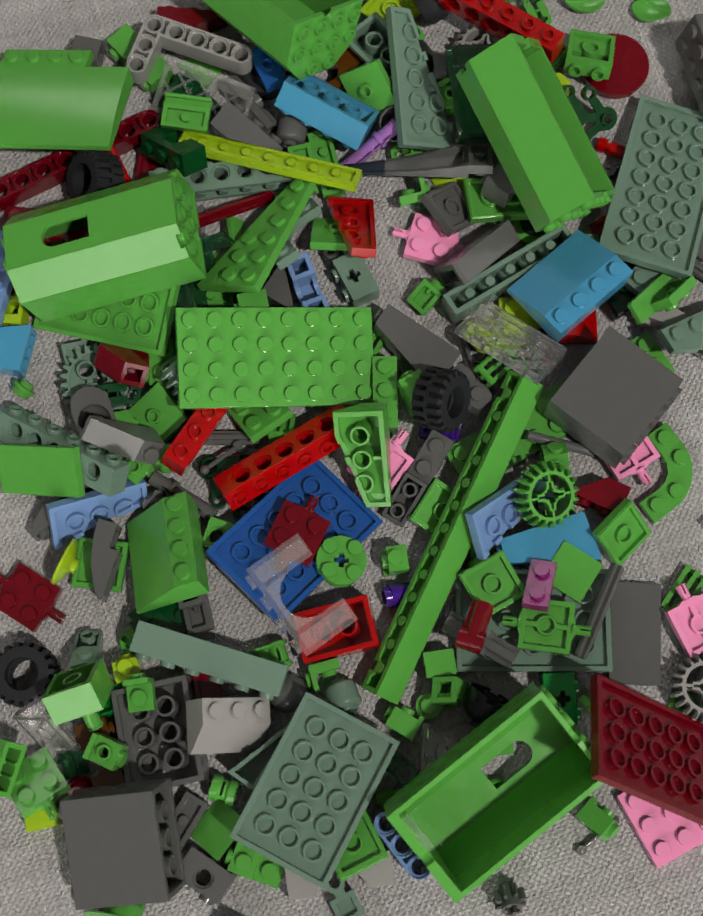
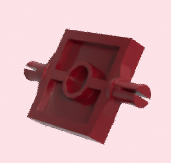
(300, 520)
(29, 597)

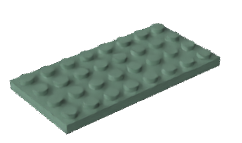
(659, 190)

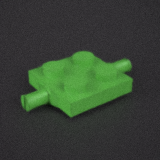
(548, 630)
(38, 785)

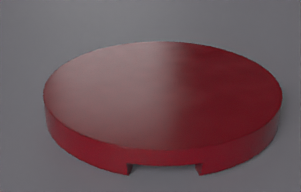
(628, 70)

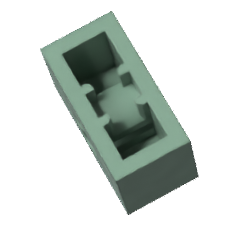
(357, 292)

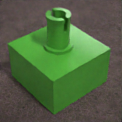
(79, 694)

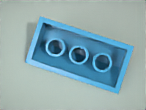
(327, 110)

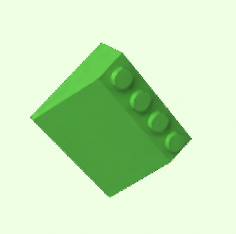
(167, 553)

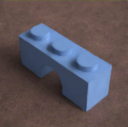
(305, 283)

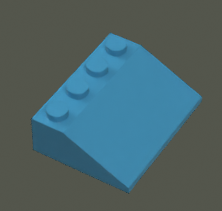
(570, 284)

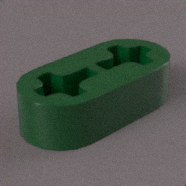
(120, 388)

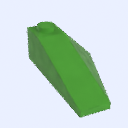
(366, 446)

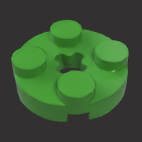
(330, 570)

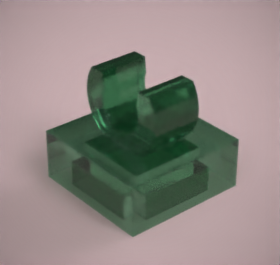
(73, 764)

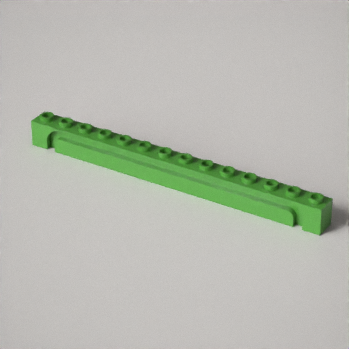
(451, 539)

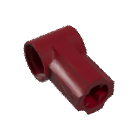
(473, 632)

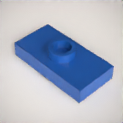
(267, 70)

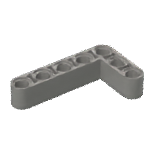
(185, 46)

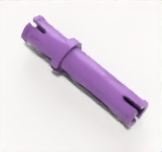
(372, 145)

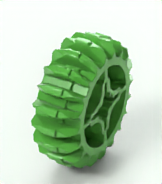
(556, 503)

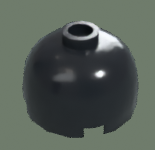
(481, 703)

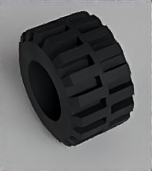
(93, 172)
(441, 399)
(12, 658)

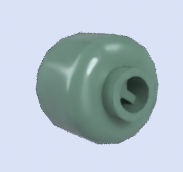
(343, 695)

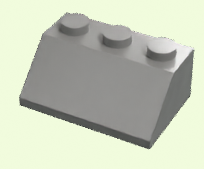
(226, 724)

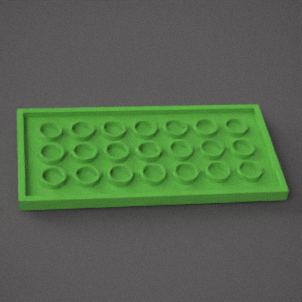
(273, 357)

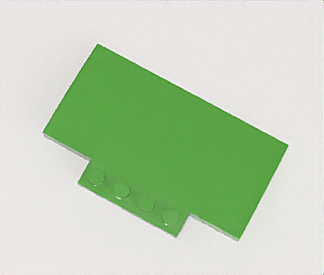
(60, 100)

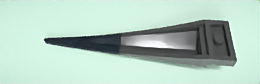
(451, 162)

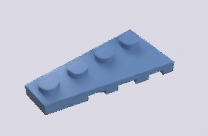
(74, 516)
(492, 519)

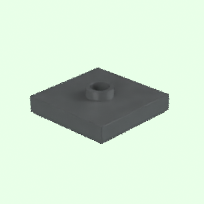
(448, 208)

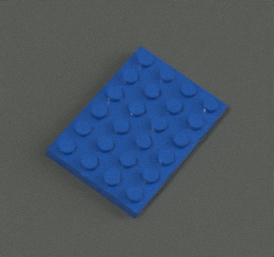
(244, 541)

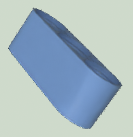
(407, 857)

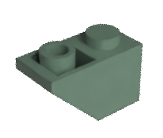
(87, 647)

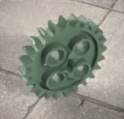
(75, 381)

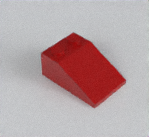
(354, 639)

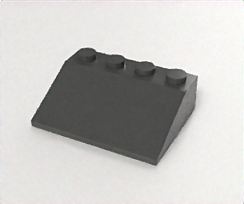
(160, 736)

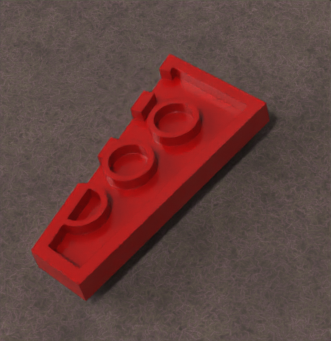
(355, 223)

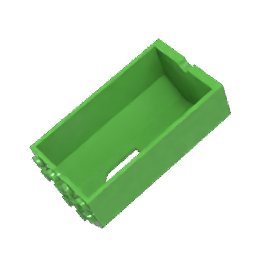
(294, 33)
(535, 132)
(136, 245)
(467, 824)

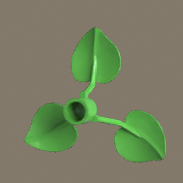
(642, 9)

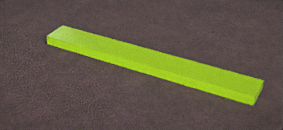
(277, 161)

